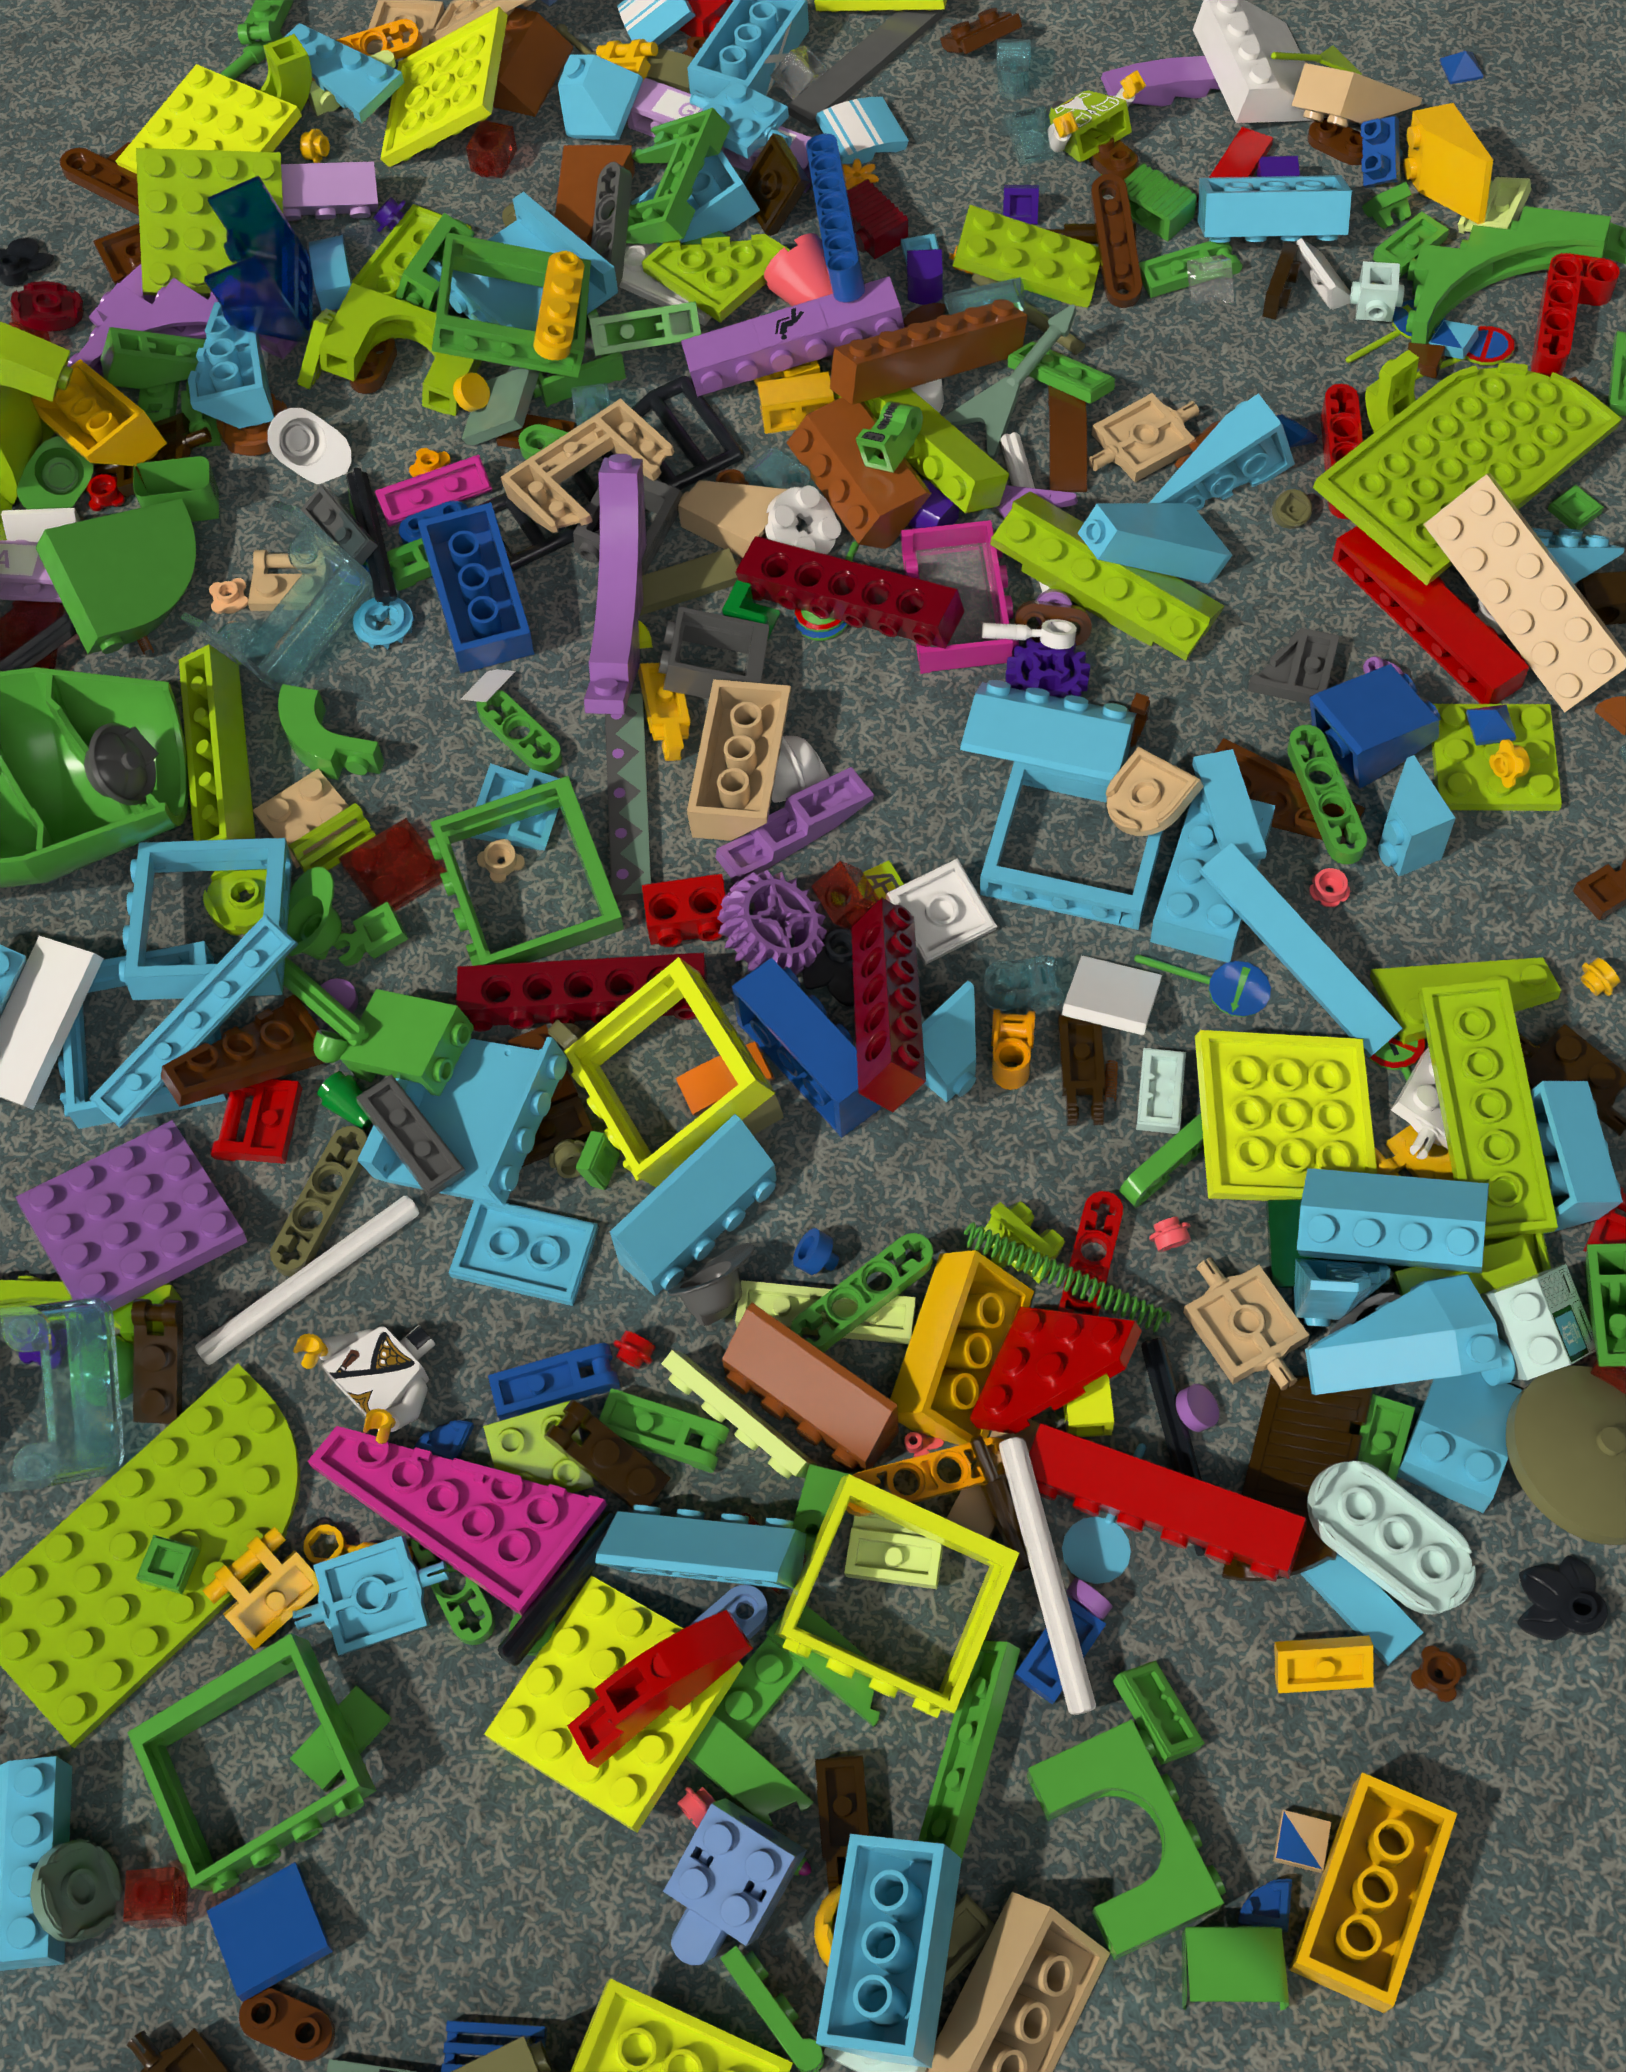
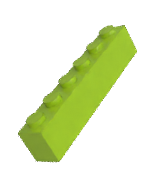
(949, 457)
(216, 746)

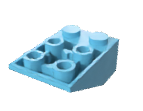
(1577, 554)

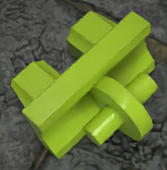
(1015, 1224)

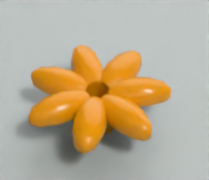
(857, 173)

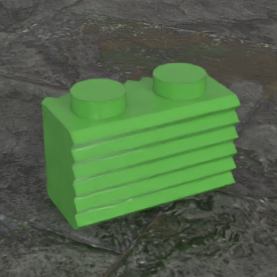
(1159, 202)

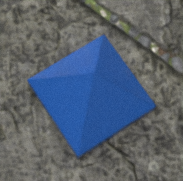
(1461, 67)
(1296, 433)
(1490, 724)

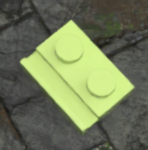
(1504, 204)
(892, 1554)

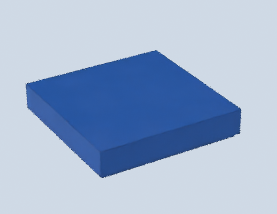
(269, 1931)

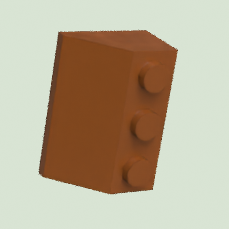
(529, 62)

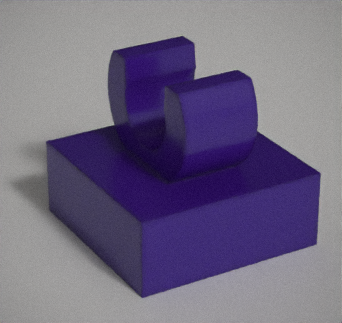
(1021, 202)

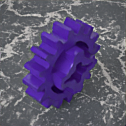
(1048, 669)

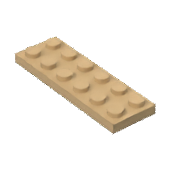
(1527, 592)

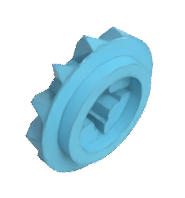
(371, 611)

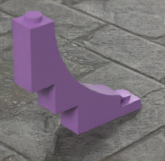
(620, 588)

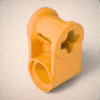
(1012, 1043)

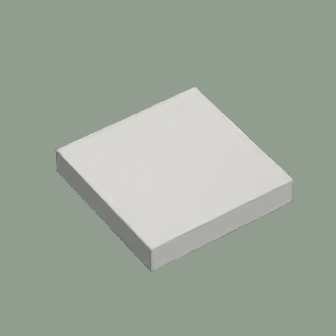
(944, 910)
(1112, 995)

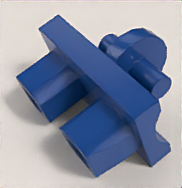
(1381, 151)

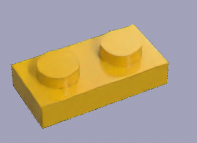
(1324, 1664)

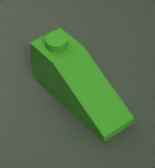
(644, 328)
(147, 358)
(1607, 1301)

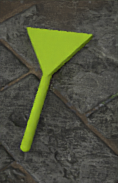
(1330, 57)

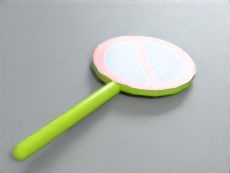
(1490, 348)

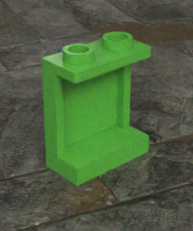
(415, 282)
(410, 1040)

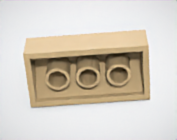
(737, 759)
(1021, 1994)

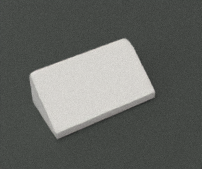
(1322, 275)
(31, 523)

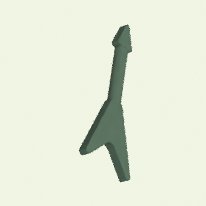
(998, 401)

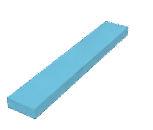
(1300, 949)
(194, 1019)

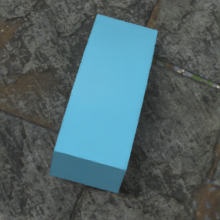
(330, 271)

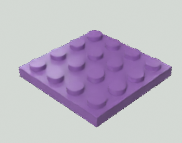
(131, 1218)

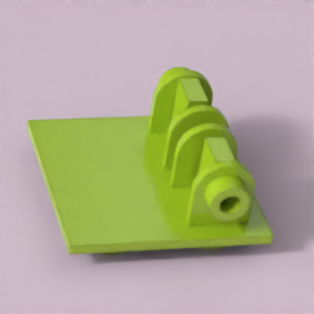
(521, 1449)

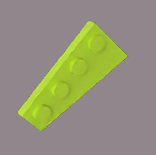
(1398, 987)

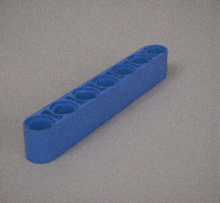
(835, 218)

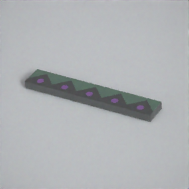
(628, 801)

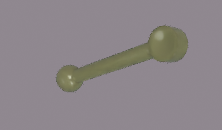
(563, 30)

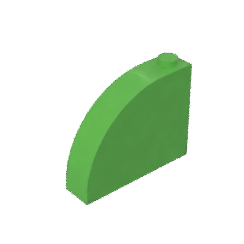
(121, 571)

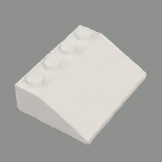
(1238, 49)

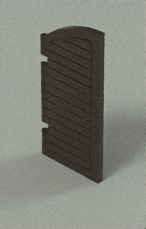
(1292, 1446)

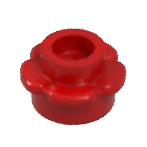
(634, 1349)

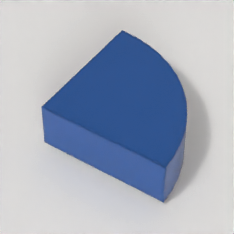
(447, 1440)
(1268, 1906)

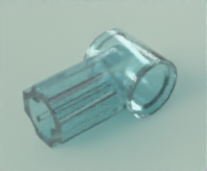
(589, 401)

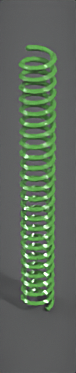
(1055, 1269)

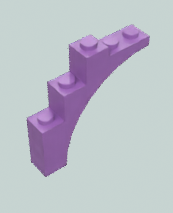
(175, 312)

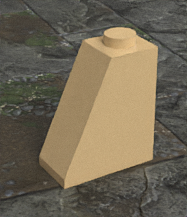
(727, 513)

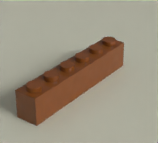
(927, 351)

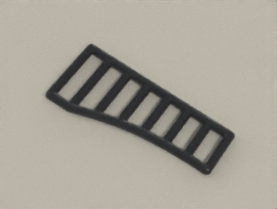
(702, 467)

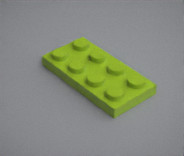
(1014, 249)

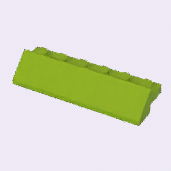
(1132, 599)

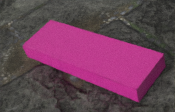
(449, 483)

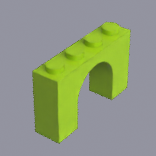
(374, 317)

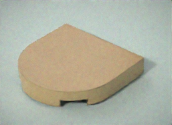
(1149, 794)

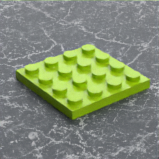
(176, 222)

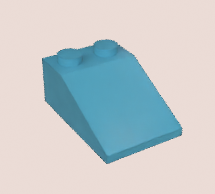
(717, 197)
(1460, 1440)

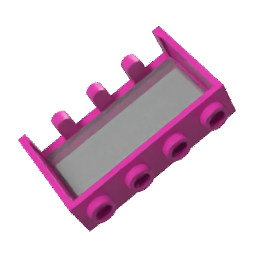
(965, 561)

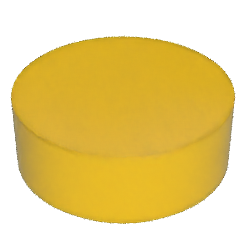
(471, 392)

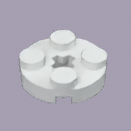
(813, 509)

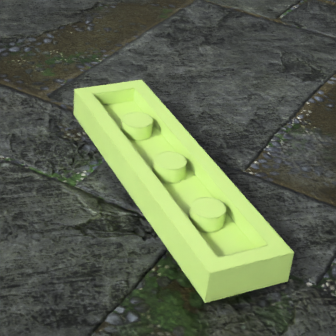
(785, 1302)
(723, 1404)

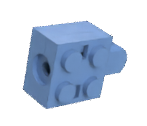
(724, 1878)

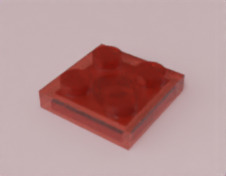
(393, 866)

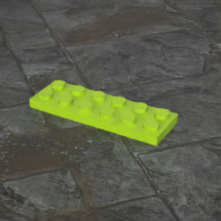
(1488, 1103)

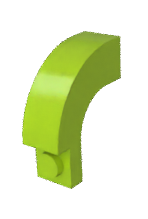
(288, 71)
(1392, 390)

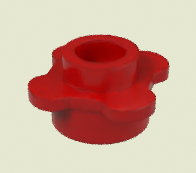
(100, 485)

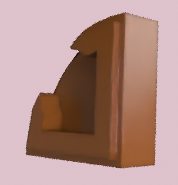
(1614, 712)

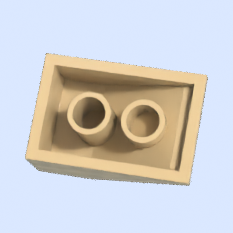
(1347, 96)

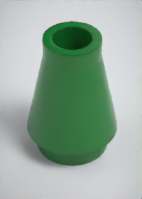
(340, 1095)

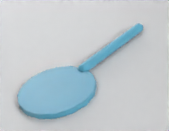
(1098, 1547)

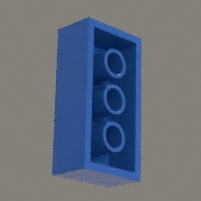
(476, 587)
(803, 1044)

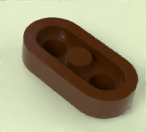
(1336, 141)
(1114, 159)
(375, 367)
(1049, 610)
(285, 2023)

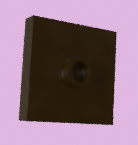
(775, 184)

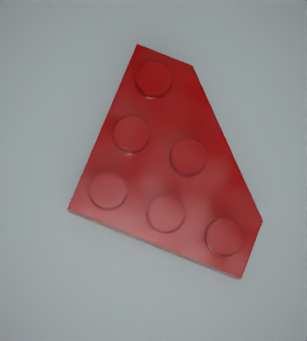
(1049, 1363)

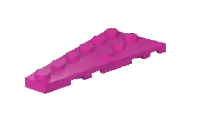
(473, 1517)

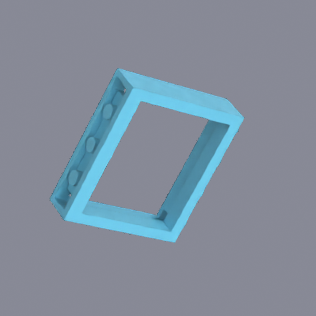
(189, 856)
(1055, 893)
(74, 1063)

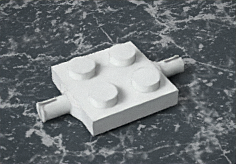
(1421, 1108)

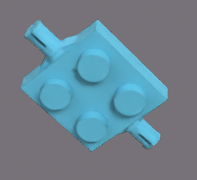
(749, 114)
(371, 1595)

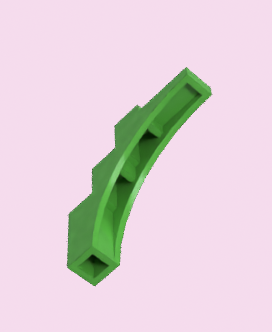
(1449, 275)

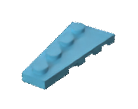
(348, 74)

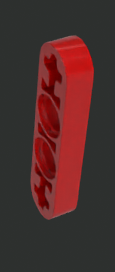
(1101, 1268)

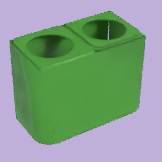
(177, 479)
(1234, 1965)

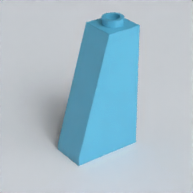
(1156, 538)

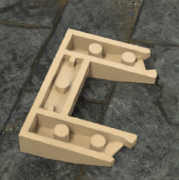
(535, 482)

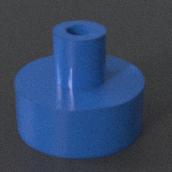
(815, 1252)

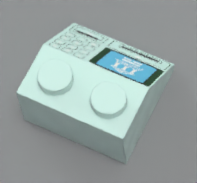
(1541, 1322)

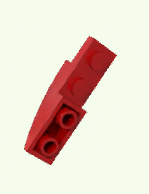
(655, 1680)

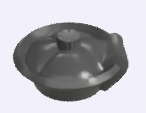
(121, 764)

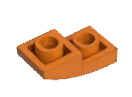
(713, 1080)

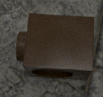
(1606, 595)

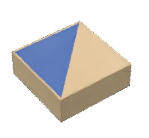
(1302, 1841)

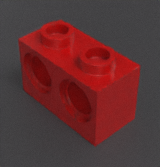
(684, 900)

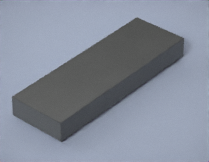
(339, 524)
(411, 1136)

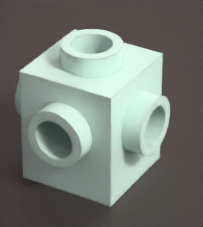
(1377, 291)

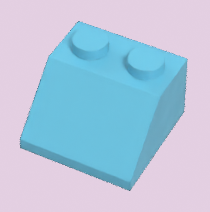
(1416, 822)

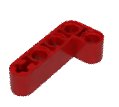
(1568, 282)
(1340, 430)

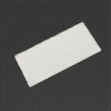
(487, 685)

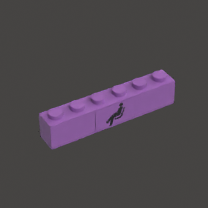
(789, 337)

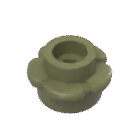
(566, 1157)

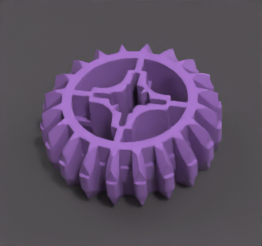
(779, 913)

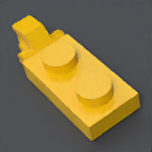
(665, 711)

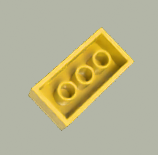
(1373, 1893)

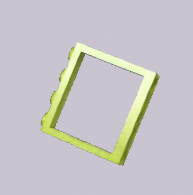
(624, 1024)
(883, 1680)

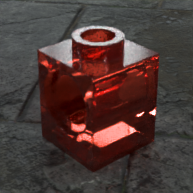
(491, 149)
(836, 887)
(156, 1898)

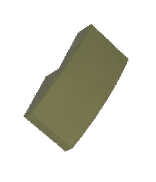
(670, 69)

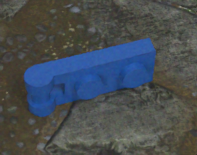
(552, 1381)

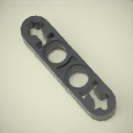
(612, 191)

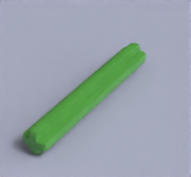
(324, 1004)

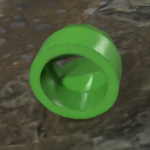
(329, 1046)

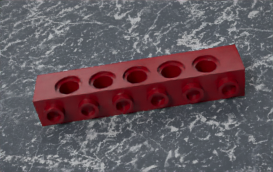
(851, 592)
(562, 980)
(887, 1005)

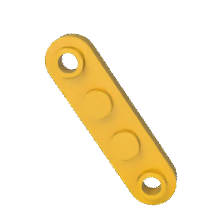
(559, 305)

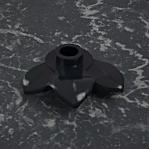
(19, 259)
(833, 968)
(1556, 1596)

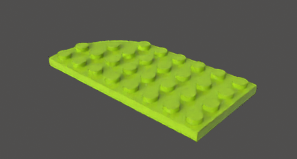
(1464, 427)
(71, 1610)

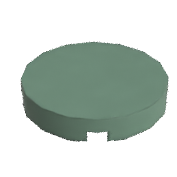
(75, 1891)

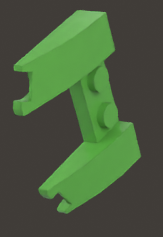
(683, 146)
(722, 1745)

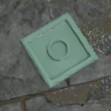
(506, 407)

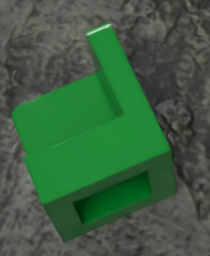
(741, 606)

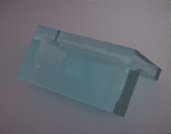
(982, 295)

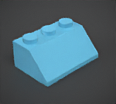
(1574, 1153)

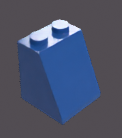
(1374, 722)

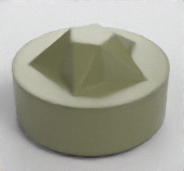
(1292, 509)
(565, 1033)

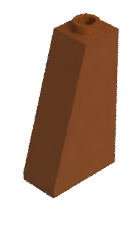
(579, 181)

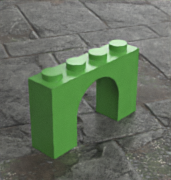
(1122, 1767)

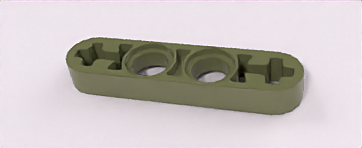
(315, 1199)

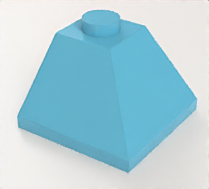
(596, 97)
(951, 1045)

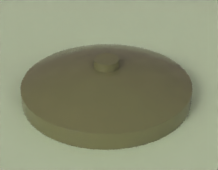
(1572, 1452)

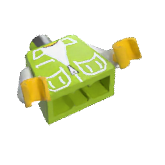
(1090, 115)

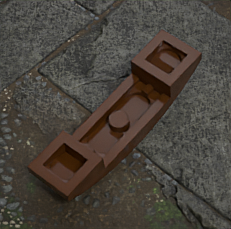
(1067, 442)

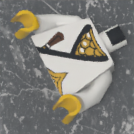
(374, 1373)

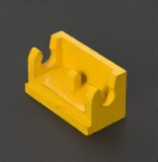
(790, 399)

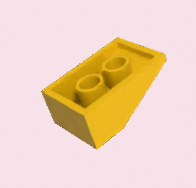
(1448, 161)

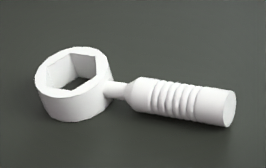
(1053, 634)

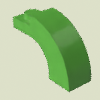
(316, 747)

